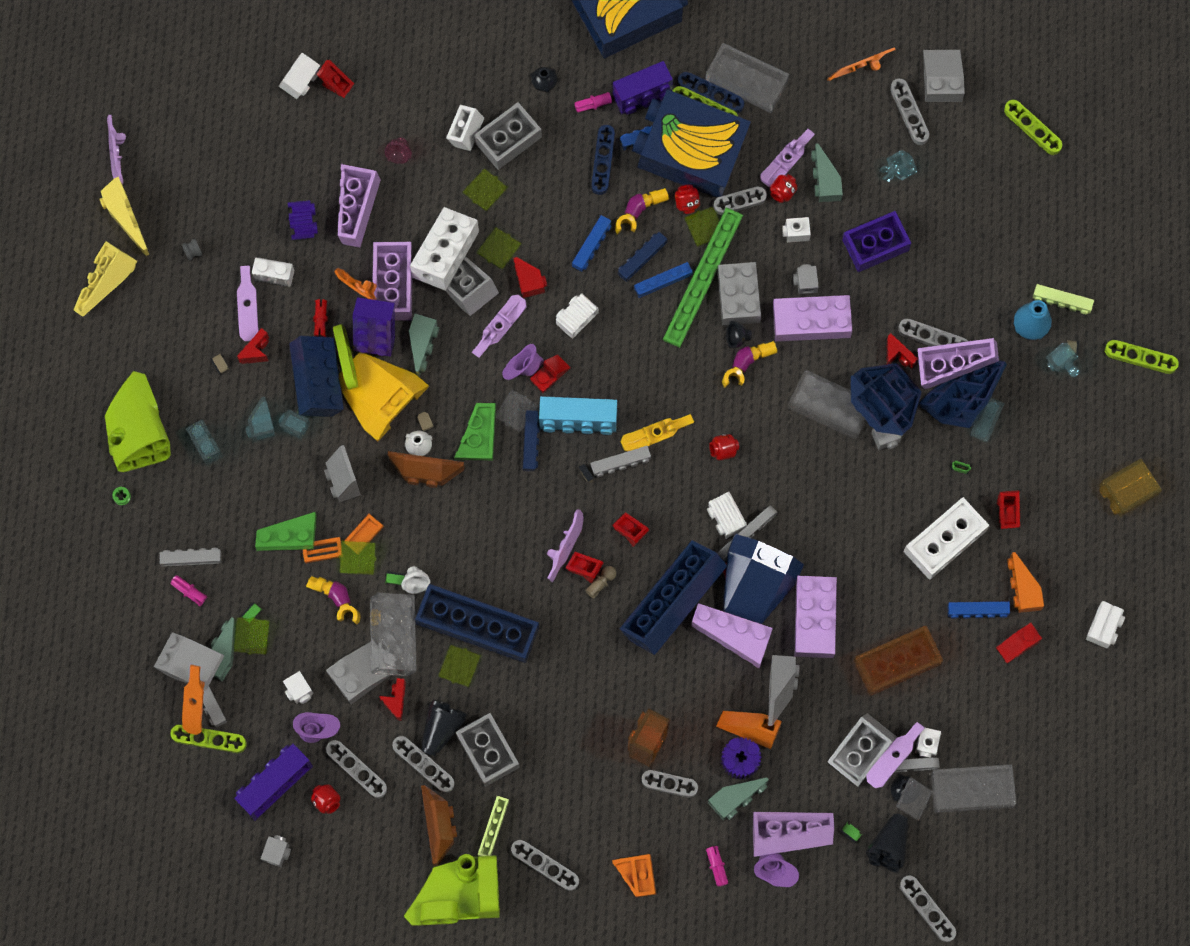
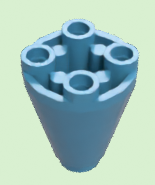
(1033, 320)

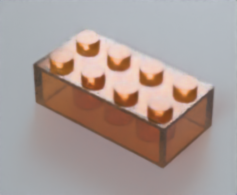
(898, 660)
(649, 737)

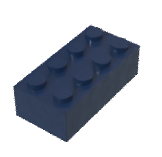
(316, 376)

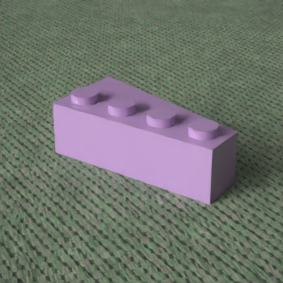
(356, 202)
(953, 360)
(733, 632)
(790, 831)

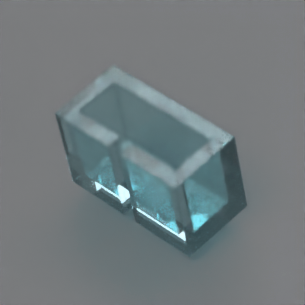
(204, 442)

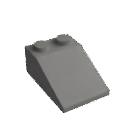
(943, 76)
(471, 287)
(341, 475)
(183, 652)
(354, 674)
(781, 685)
(861, 749)

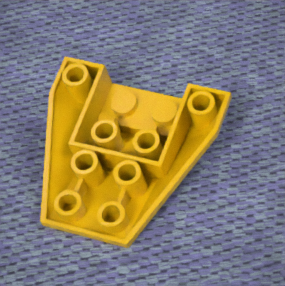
(381, 393)

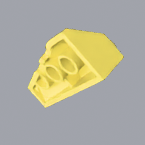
(120, 209)
(111, 270)

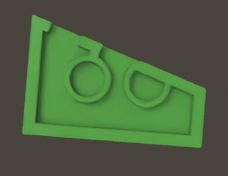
(479, 436)
(288, 535)

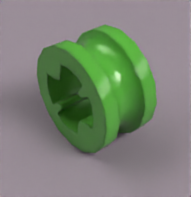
(125, 491)

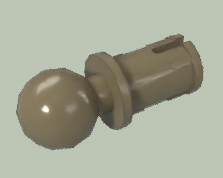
(608, 574)

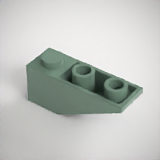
(828, 179)
(421, 336)
(225, 646)
(732, 797)

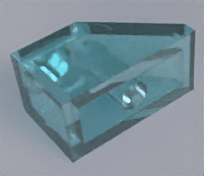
(260, 422)
(986, 422)

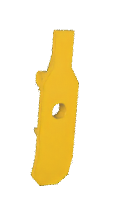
(646, 435)

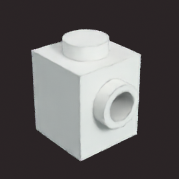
(797, 229)
(297, 688)
(928, 743)

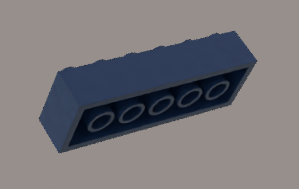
(673, 597)
(477, 623)

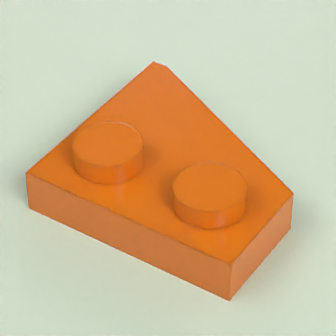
(638, 874)

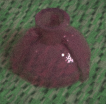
(398, 151)

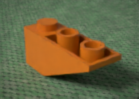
(1027, 589)
(750, 726)

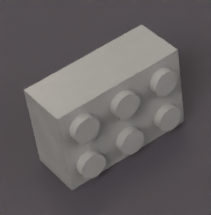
(508, 136)
(739, 293)
(487, 749)

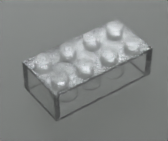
(747, 77)
(827, 404)
(393, 634)
(973, 788)

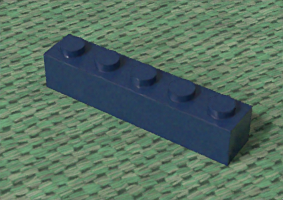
(642, 256)
(530, 441)

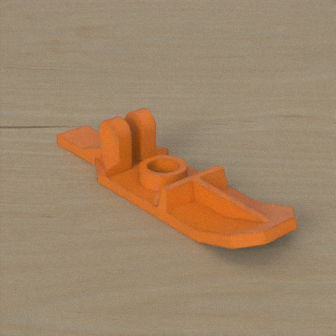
(873, 62)
(366, 289)
(193, 710)

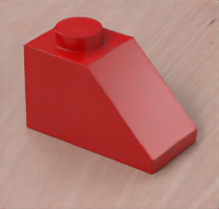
(529, 278)
(1019, 643)

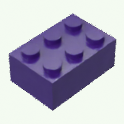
(641, 87)
(876, 241)
(374, 326)

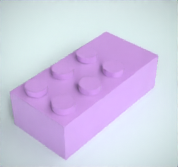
(394, 276)
(812, 318)
(815, 617)

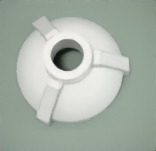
(420, 448)
(415, 581)

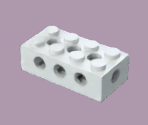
(444, 248)
(946, 551)

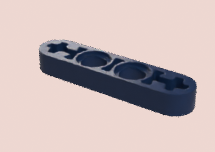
(712, 90)
(603, 160)

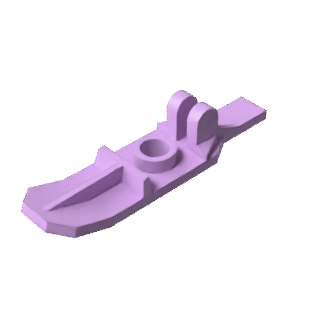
(114, 140)
(780, 165)
(247, 315)
(506, 317)
(566, 545)
(887, 763)

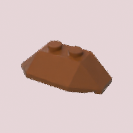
(425, 469)
(439, 824)

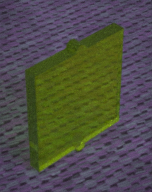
(485, 189)
(702, 225)
(499, 248)
(357, 557)
(251, 635)
(459, 666)

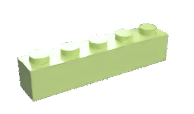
(1063, 299)
(493, 827)

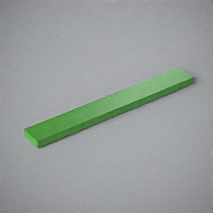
(703, 277)

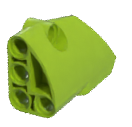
(135, 427)
(458, 893)

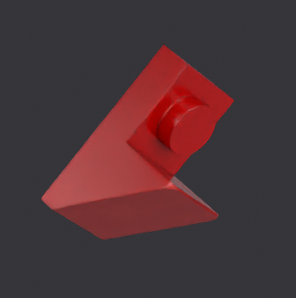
(334, 79)
(897, 349)
(251, 352)
(551, 371)
(1009, 509)
(630, 528)
(584, 566)
(395, 704)

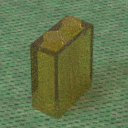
(1129, 488)

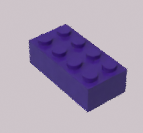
(273, 781)

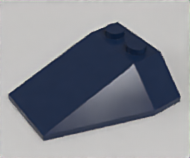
(965, 397)
(885, 398)
(757, 578)

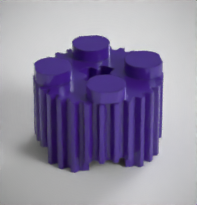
(301, 219)
(741, 747)

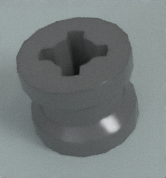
(191, 249)

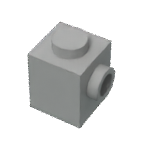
(806, 279)
(885, 440)
(276, 851)

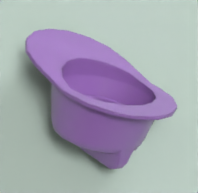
(523, 363)
(315, 726)
(776, 870)

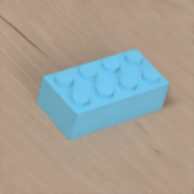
(578, 415)

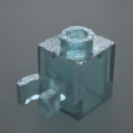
(900, 165)
(1062, 359)
(294, 424)

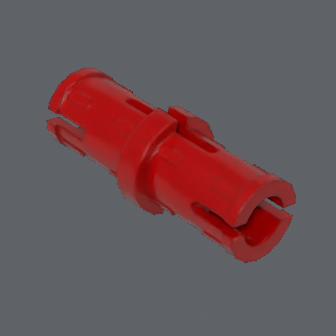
(320, 318)

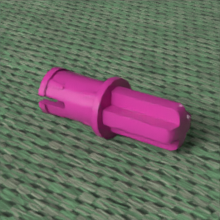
(593, 102)
(188, 590)
(717, 866)

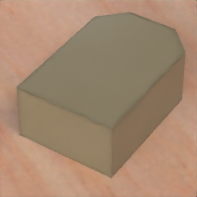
(425, 421)

